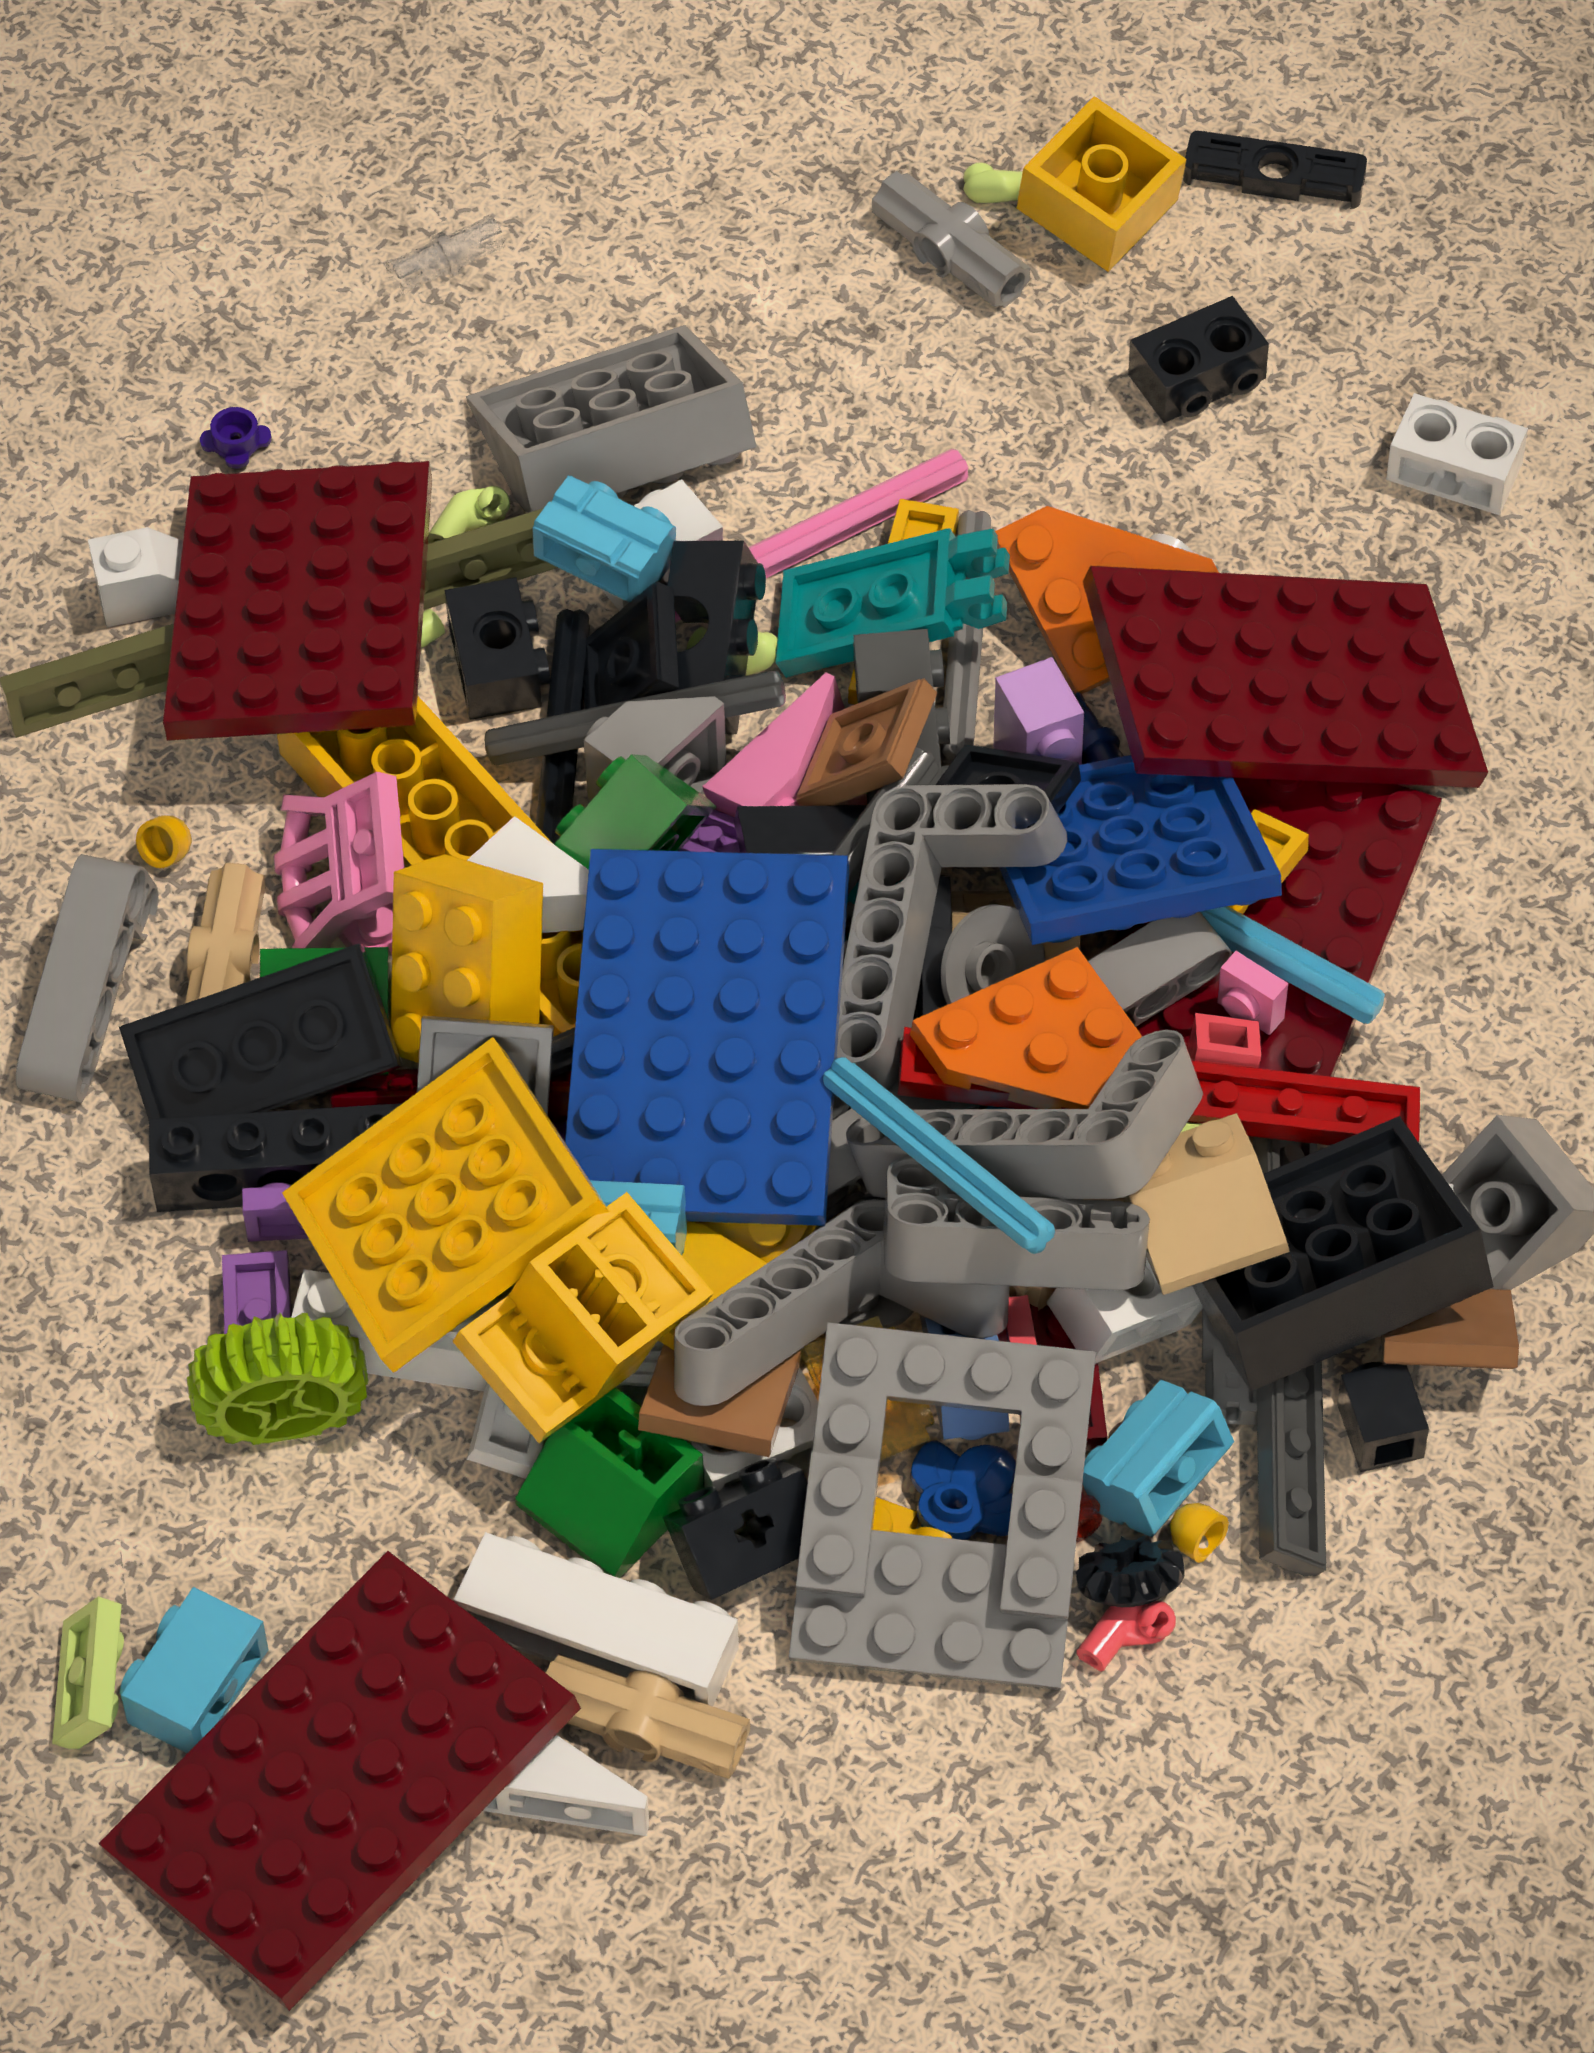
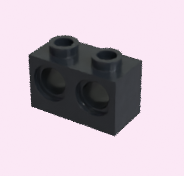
(1198, 360)

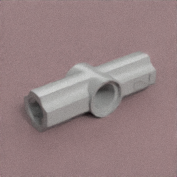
(951, 239)

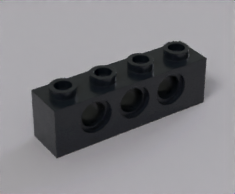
(212, 1157)

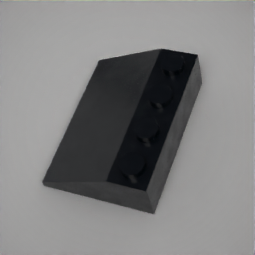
(1370, 1250)

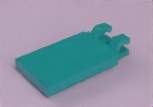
(889, 590)

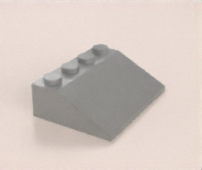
(616, 418)

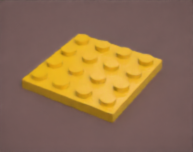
(442, 1203)

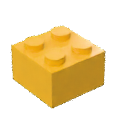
(1101, 183)

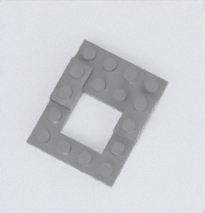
(930, 1599)

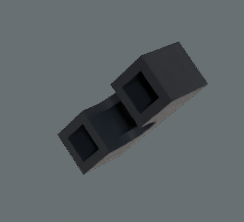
(716, 587)

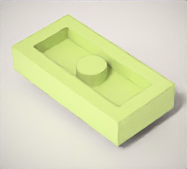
(88, 1674)

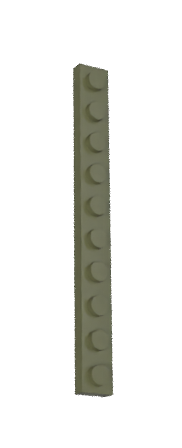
(140, 663)

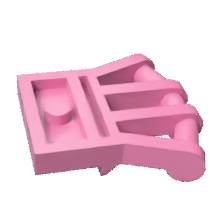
(362, 852)

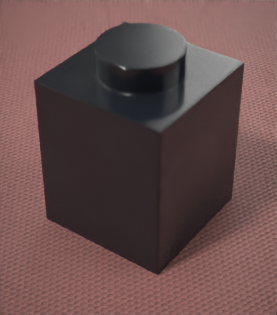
(1382, 1415)

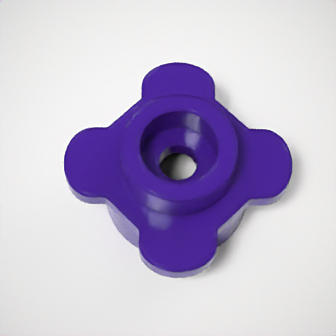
(231, 423)

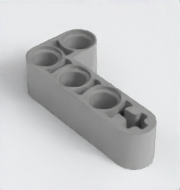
(82, 973)
(948, 1241)

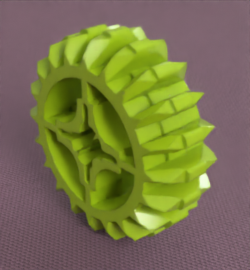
(277, 1379)

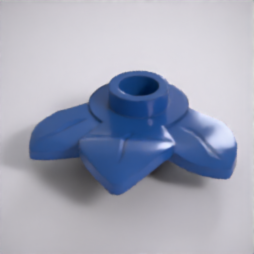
(964, 1491)

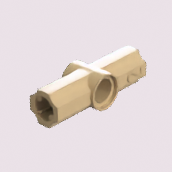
(228, 936)
(652, 1717)

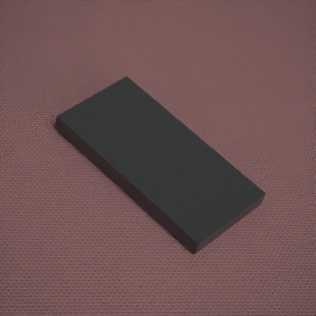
(265, 1041)

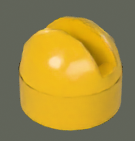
(163, 841)
(1194, 1522)

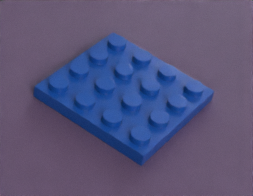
(1143, 854)

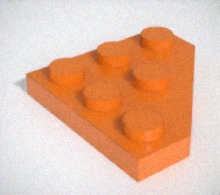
(1048, 564)
(1036, 1035)

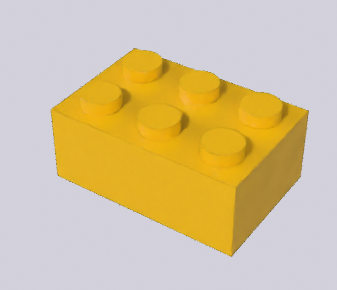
(463, 946)

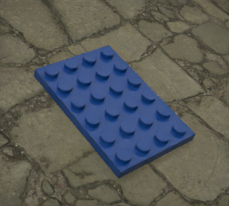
(710, 1028)

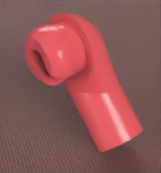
(1124, 1628)

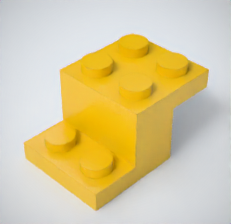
(582, 1317)

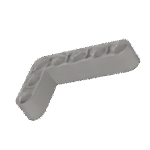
(907, 908)
(1066, 1151)
(803, 1289)

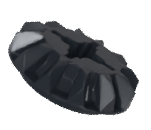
(1130, 1572)

